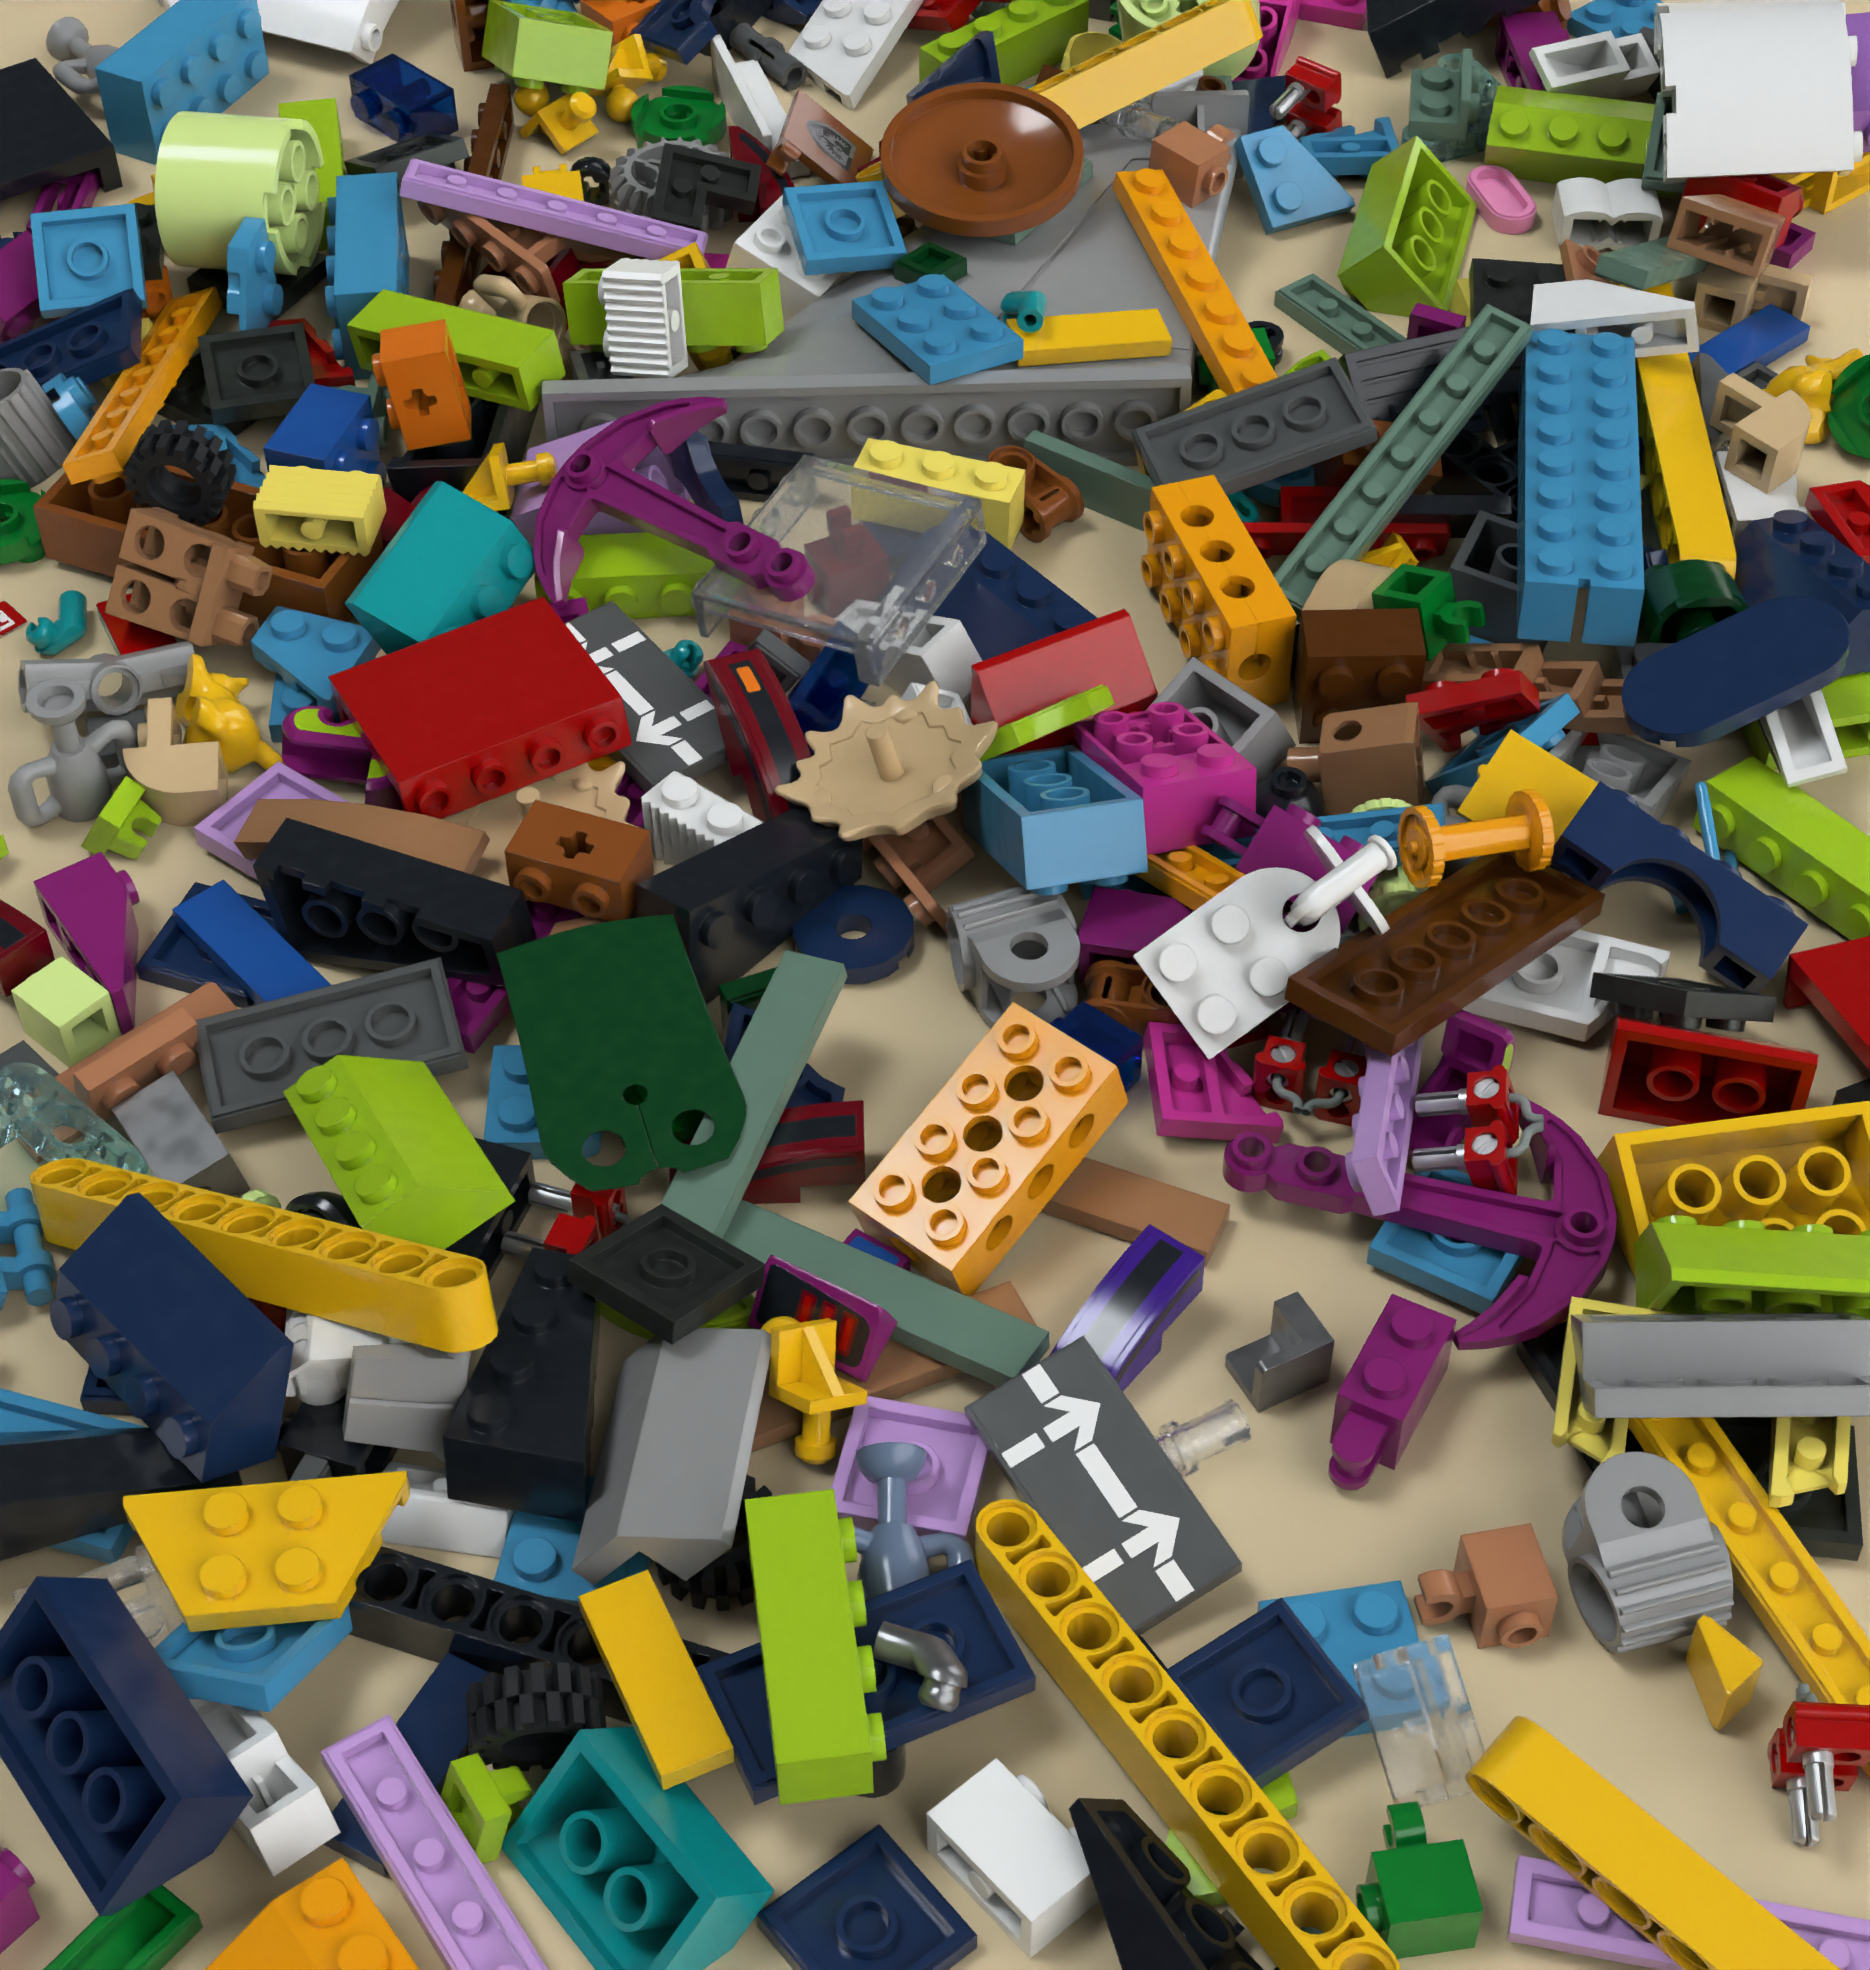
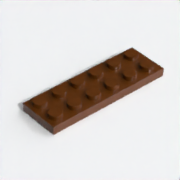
(1442, 951)

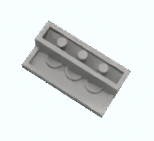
(1723, 1364)
(675, 1453)

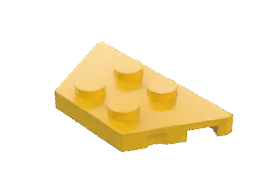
(266, 1547)

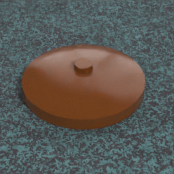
(982, 159)

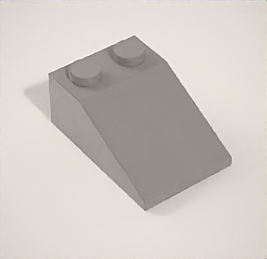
(1232, 714)
(1627, 765)

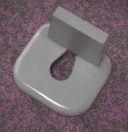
(403, 1395)

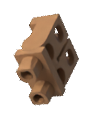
(186, 580)

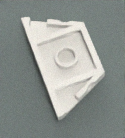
(850, 42)
(1556, 987)

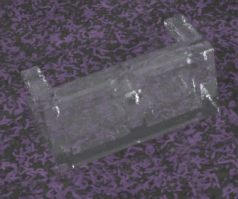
(1420, 1720)

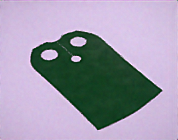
(612, 1013)

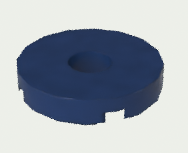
(862, 909)

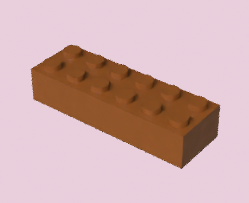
(88, 523)

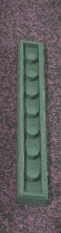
(1406, 451)

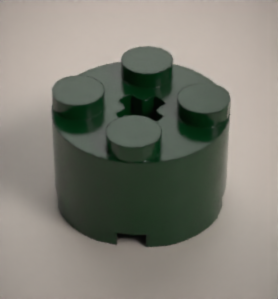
(1686, 600)

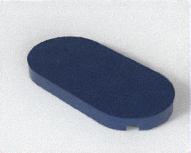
(1736, 671)

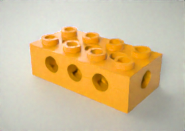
(1218, 588)
(990, 1150)

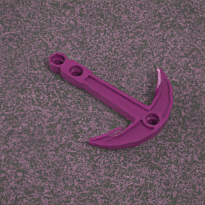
(602, 480)
(1565, 1235)

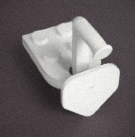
(1234, 954)

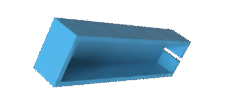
(1579, 488)

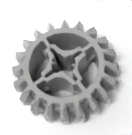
(635, 179)

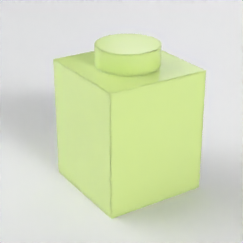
(66, 1011)

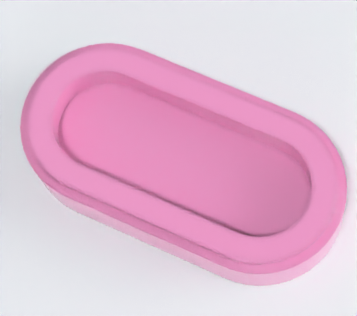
(1501, 199)

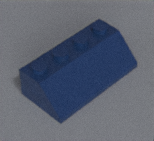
(1801, 558)
(1008, 603)
(175, 1341)
(108, 1743)

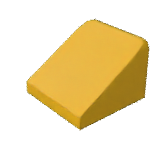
(1721, 1670)

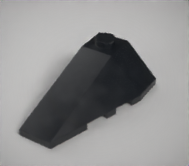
(76, 1480)
(1146, 1896)

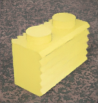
(319, 509)

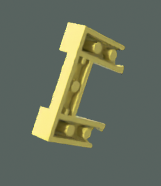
(1803, 1450)

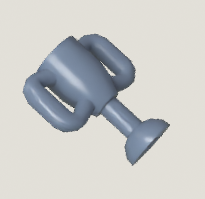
(892, 1549)

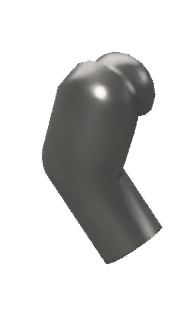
(929, 1657)

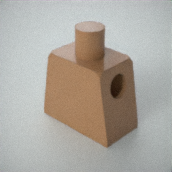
(1732, 236)
(1366, 757)

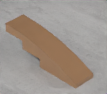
(1594, 696)
(393, 829)

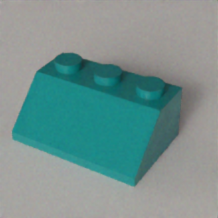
(442, 571)
(633, 1867)

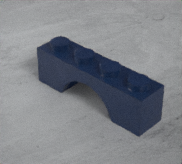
(1739, 927)

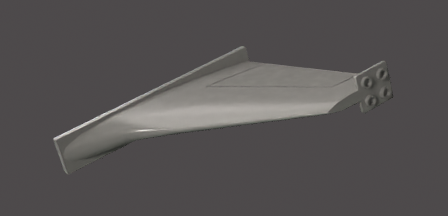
(835, 385)

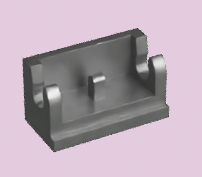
(178, 1138)

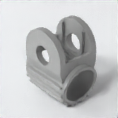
(31, 432)
(1012, 946)
(1644, 1554)

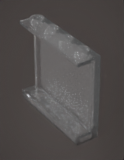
(879, 559)

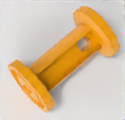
(1523, 832)

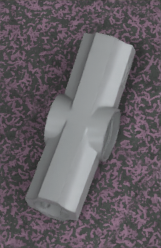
(145, 676)

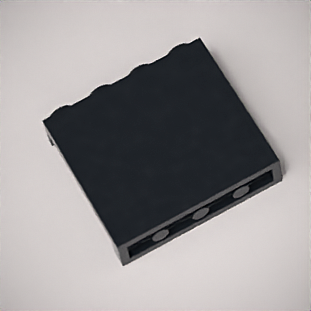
(47, 134)

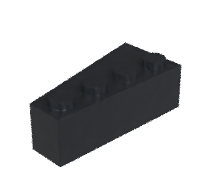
(1417, 26)
(459, 461)
(750, 892)
(385, 908)
(530, 1403)

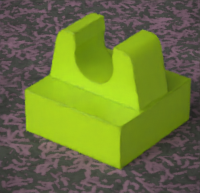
(117, 820)
(484, 1802)

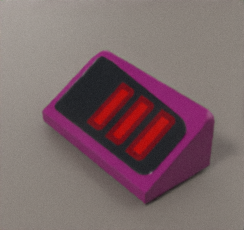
(796, 1293)

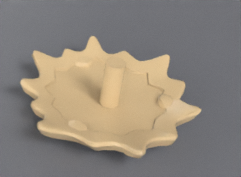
(889, 765)
(573, 789)

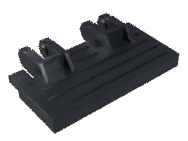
(1394, 372)

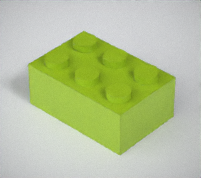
(546, 46)

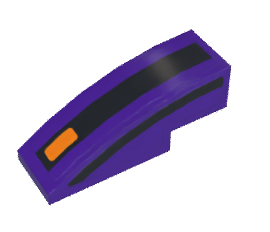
(1137, 1303)

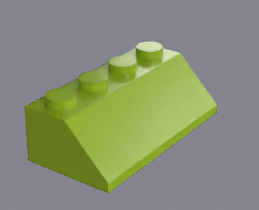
(1568, 136)
(1407, 233)
(397, 1149)
(1750, 1268)

